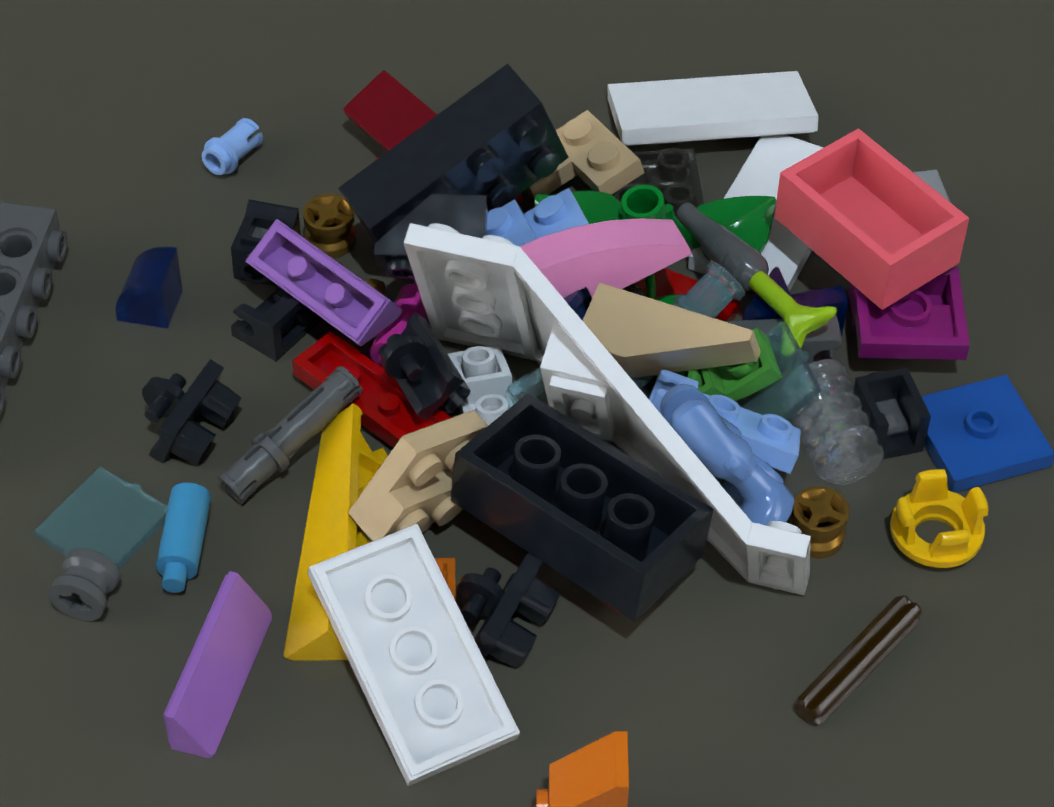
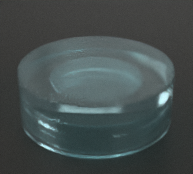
(529, 383)

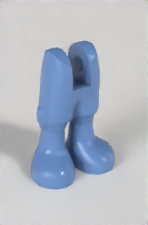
(727, 455)

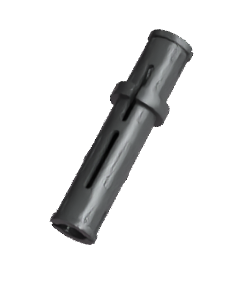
(281, 442)

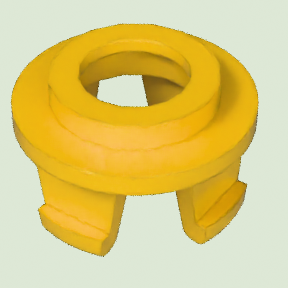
(934, 502)

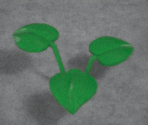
(744, 216)

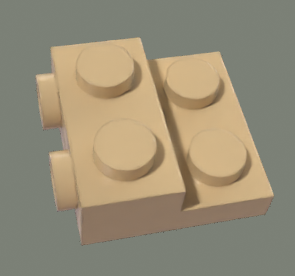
(416, 479)

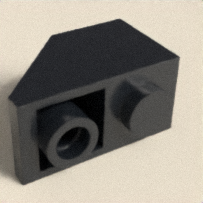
(462, 212)

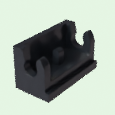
(274, 324)

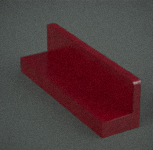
(390, 112)

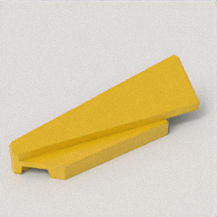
(341, 475)

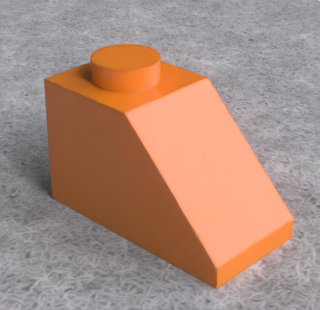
(590, 776)

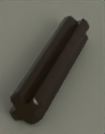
(858, 660)

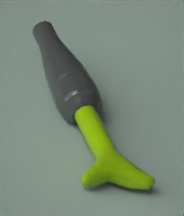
(751, 272)

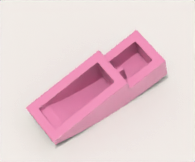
(606, 253)

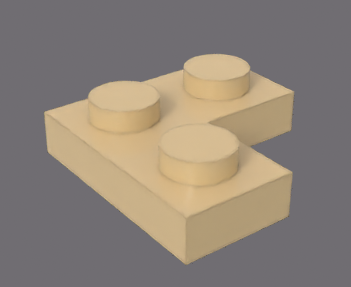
(593, 156)

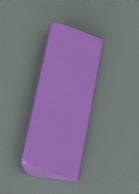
(322, 284)
(217, 669)

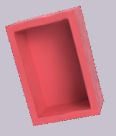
(870, 218)

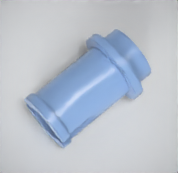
(223, 153)

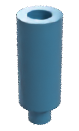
(183, 535)

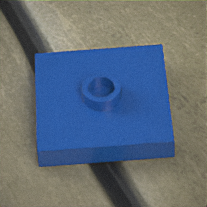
(984, 434)

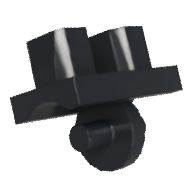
(423, 369)
(180, 431)
(522, 593)

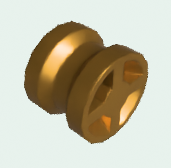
(330, 224)
(826, 507)

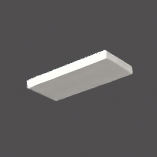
(711, 108)
(761, 178)
(413, 654)

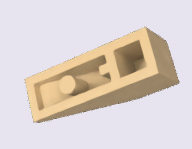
(660, 336)

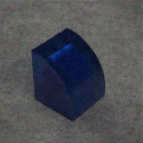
(151, 289)

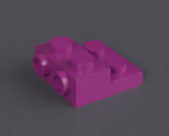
(918, 326)

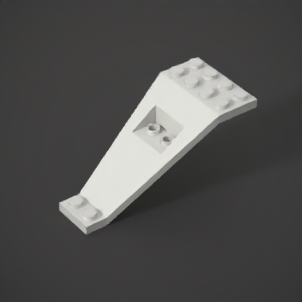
(496, 295)

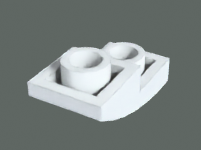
(487, 378)

